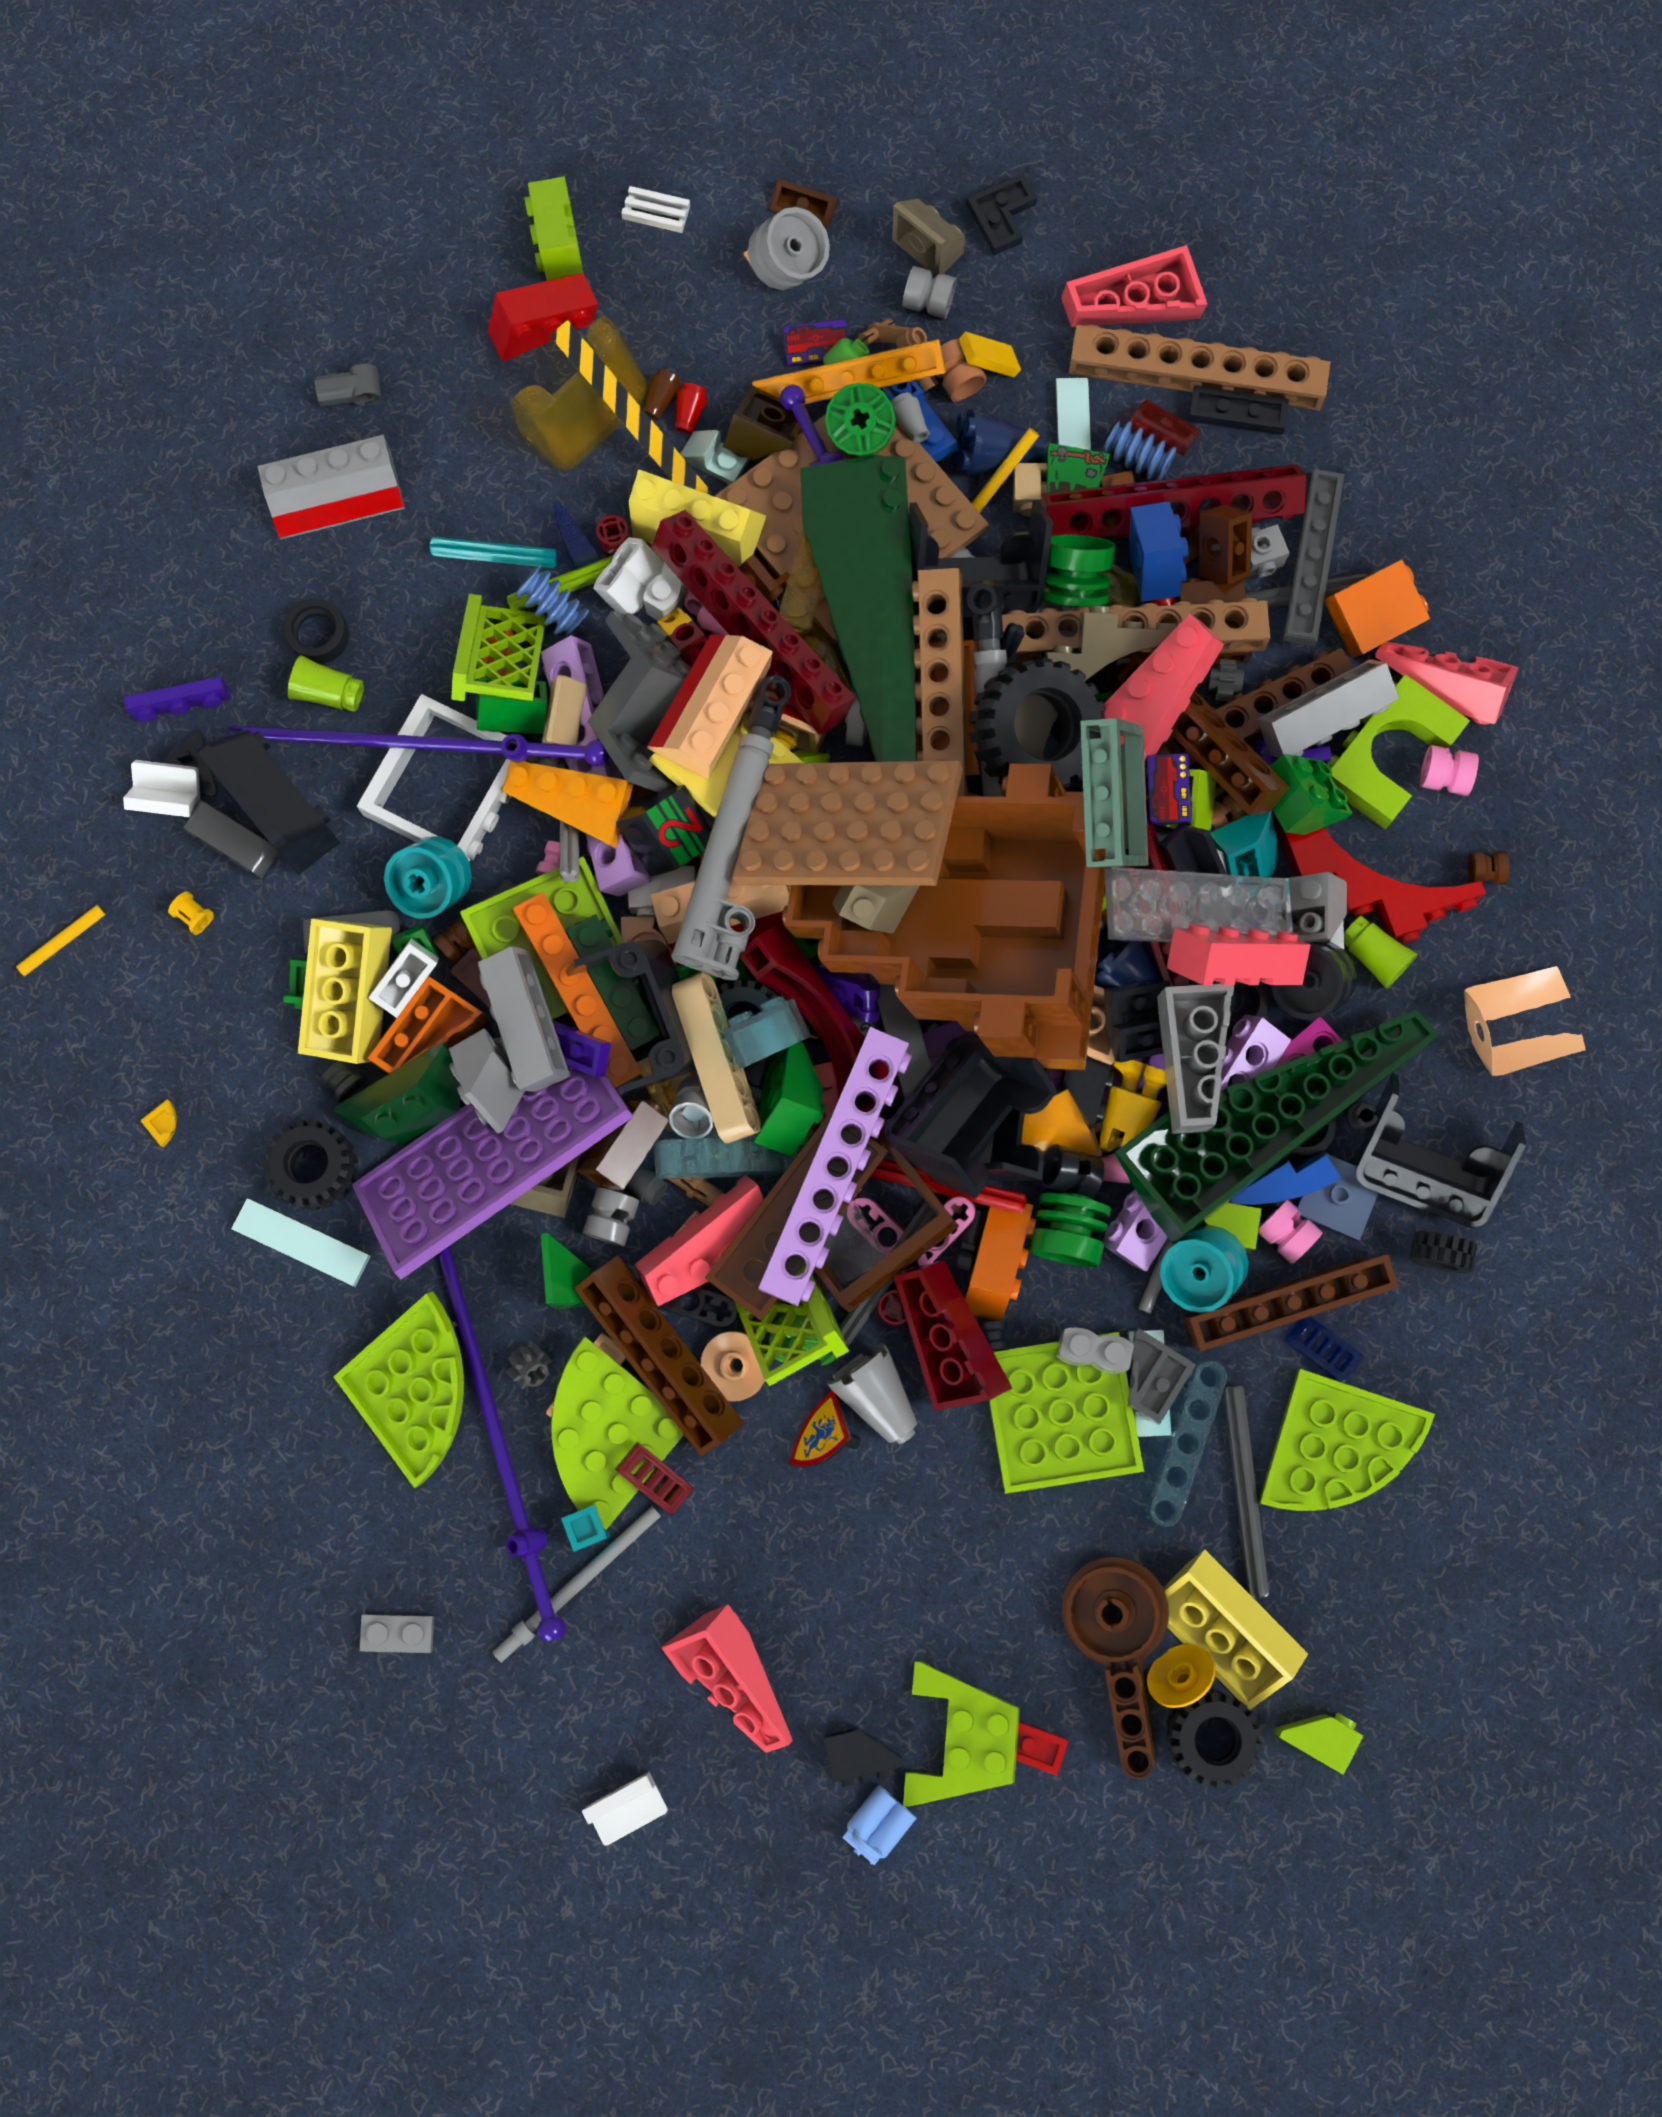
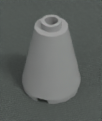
(876, 1394)

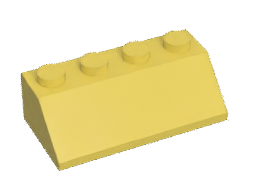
(728, 524)
(341, 973)
(1245, 1642)

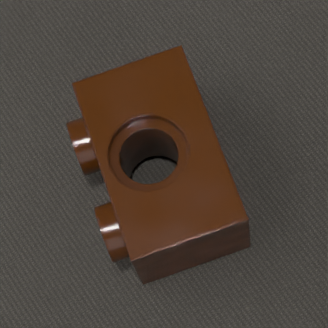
(1225, 544)

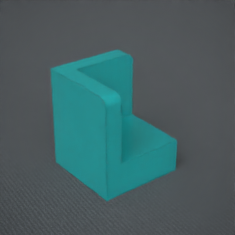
(584, 1528)

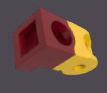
(683, 634)

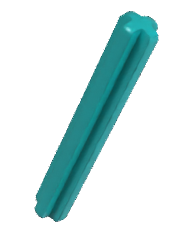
(493, 552)

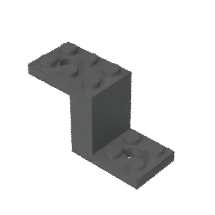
(639, 699)

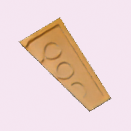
(573, 797)

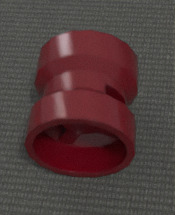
(611, 542)
(891, 1304)

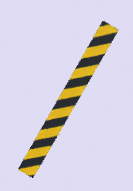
(626, 408)

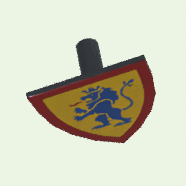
(823, 1434)

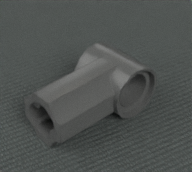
(357, 386)

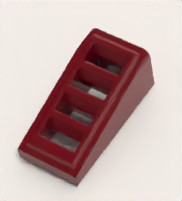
(670, 1492)

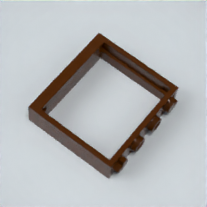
(904, 1254)

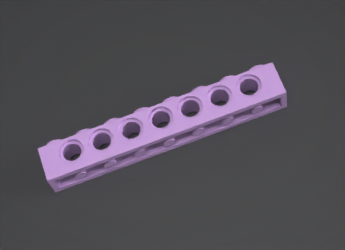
(617, 868)
(876, 1048)
(1266, 1048)

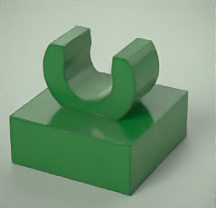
(418, 934)

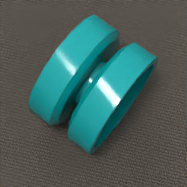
(427, 877)
(1204, 1269)

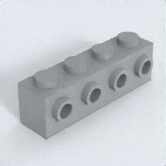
(1328, 709)
(523, 1019)

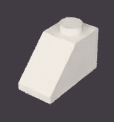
(404, 978)

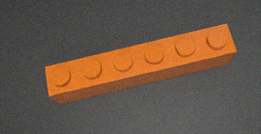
(577, 991)

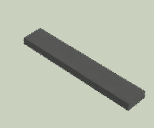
(1313, 557)

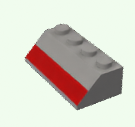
(331, 487)

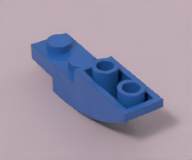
(940, 441)

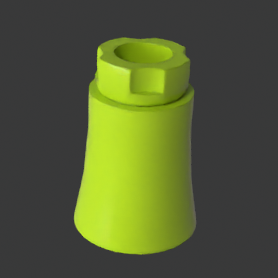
(324, 685)
(1378, 951)

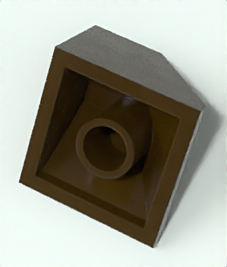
(761, 426)

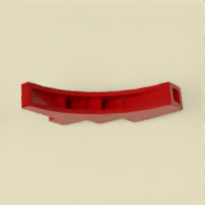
(1398, 904)

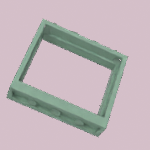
(1114, 793)

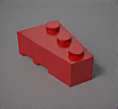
(531, 313)

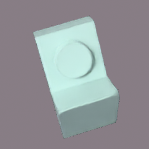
(707, 454)

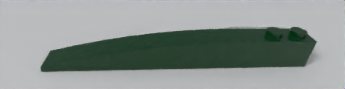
(862, 551)
(1261, 1123)

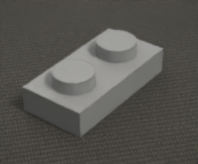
(397, 1633)

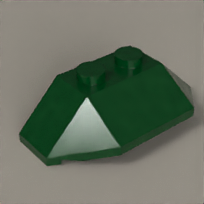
(406, 1099)

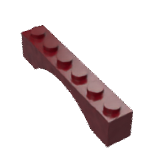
(783, 967)

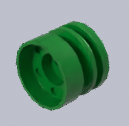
(879, 427)
(1078, 576)
(1071, 1224)

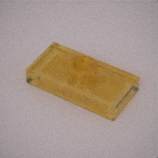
(661, 1094)

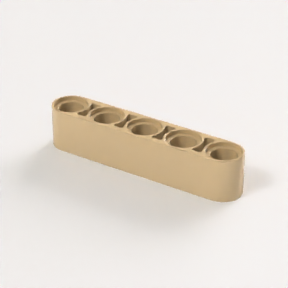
(716, 1066)

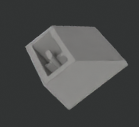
(1317, 905)
(485, 1079)

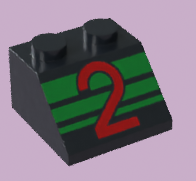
(665, 829)

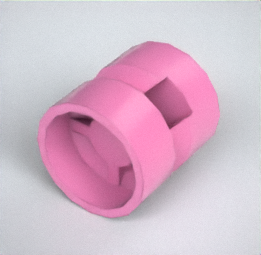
(1450, 770)
(1289, 1231)

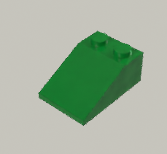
(789, 1101)

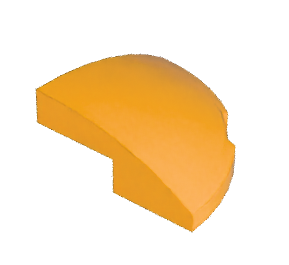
(1058, 1124)

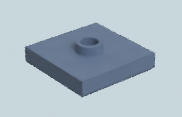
(1341, 1205)

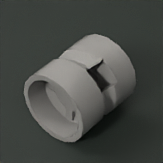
(929, 292)
(690, 1111)
(610, 1216)

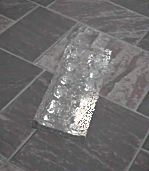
(1153, 902)

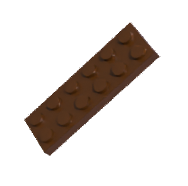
(748, 1255)

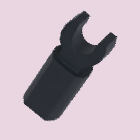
(970, 1239)

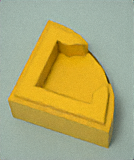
(161, 1122)

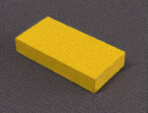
(989, 354)

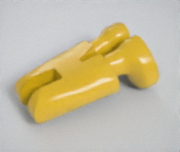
(1128, 1109)

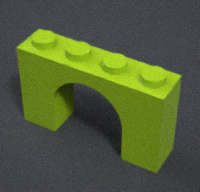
(1414, 712)

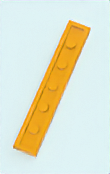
(875, 369)

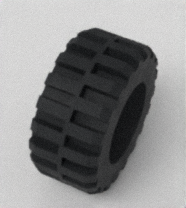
(997, 710)

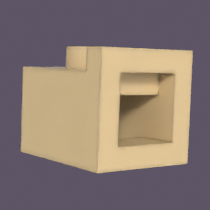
(1028, 486)

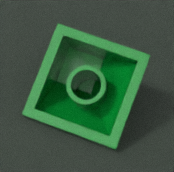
(561, 1274)

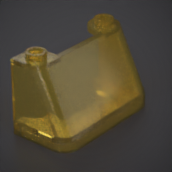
(576, 418)

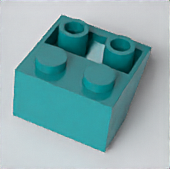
(1249, 845)

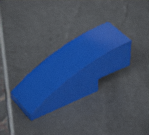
(1287, 1182)

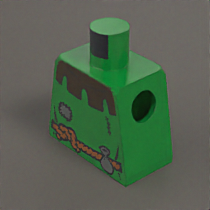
(1073, 468)

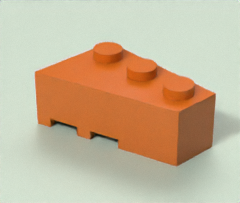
(427, 1020)
(997, 1262)

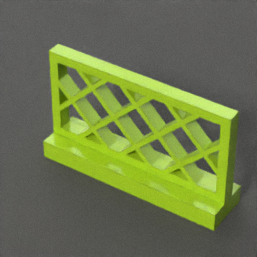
(474, 647)
(818, 1317)

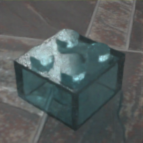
(767, 1032)

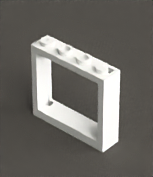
(398, 758)

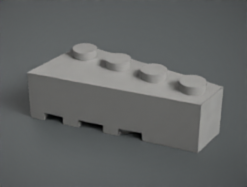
(1194, 1050)

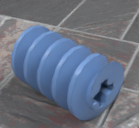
(1139, 451)
(551, 601)

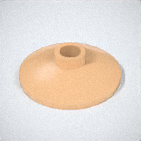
(718, 1363)

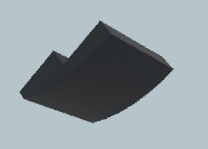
(1134, 1019)

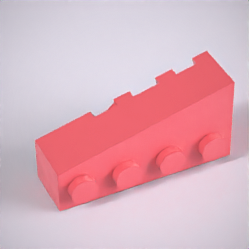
(1138, 292)
(1165, 682)
(1236, 956)
(688, 1256)

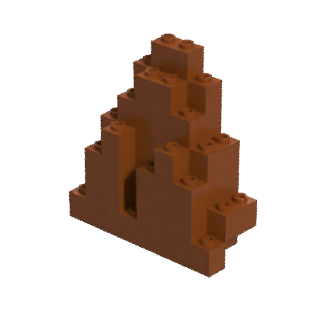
(1002, 934)

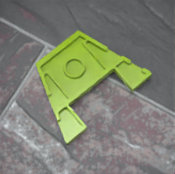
(977, 1743)

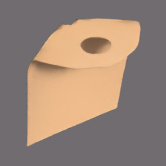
(1510, 997)

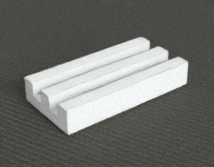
(658, 198)

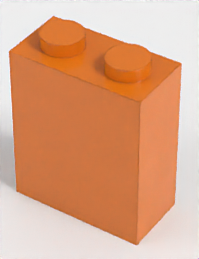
(1377, 608)

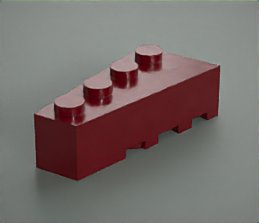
(948, 1339)

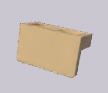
(564, 711)

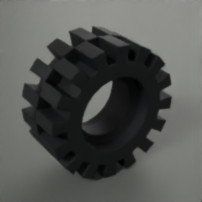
(1443, 1252)

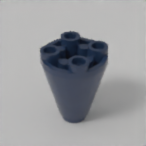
(987, 441)
(1124, 964)

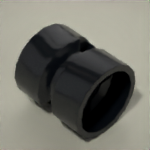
(1072, 1171)

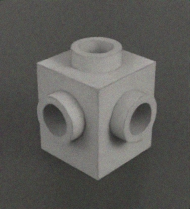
(1267, 551)

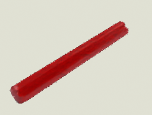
(989, 1196)

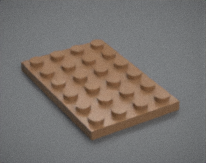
(849, 824)

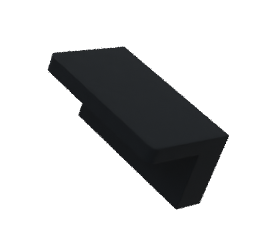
(1191, 851)

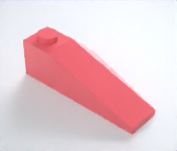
(1469, 688)
(725, 1661)

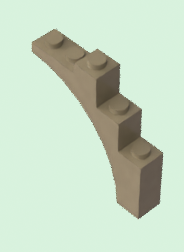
(1098, 645)

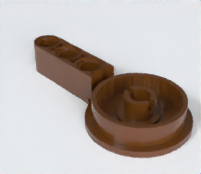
(1122, 1643)

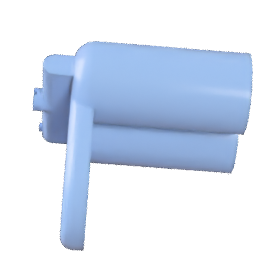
(878, 1825)

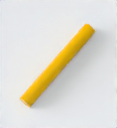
(1005, 469)
(60, 940)

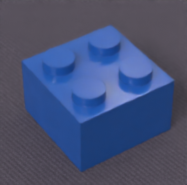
(1157, 551)

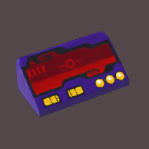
(811, 341)
(1169, 789)

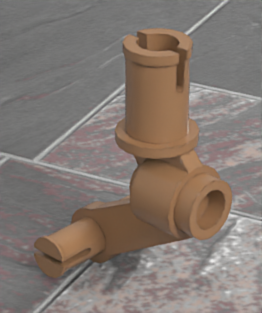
(902, 336)

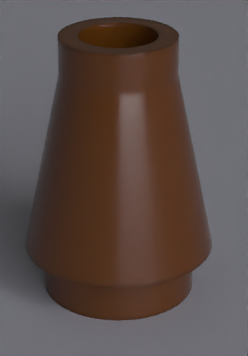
(661, 392)

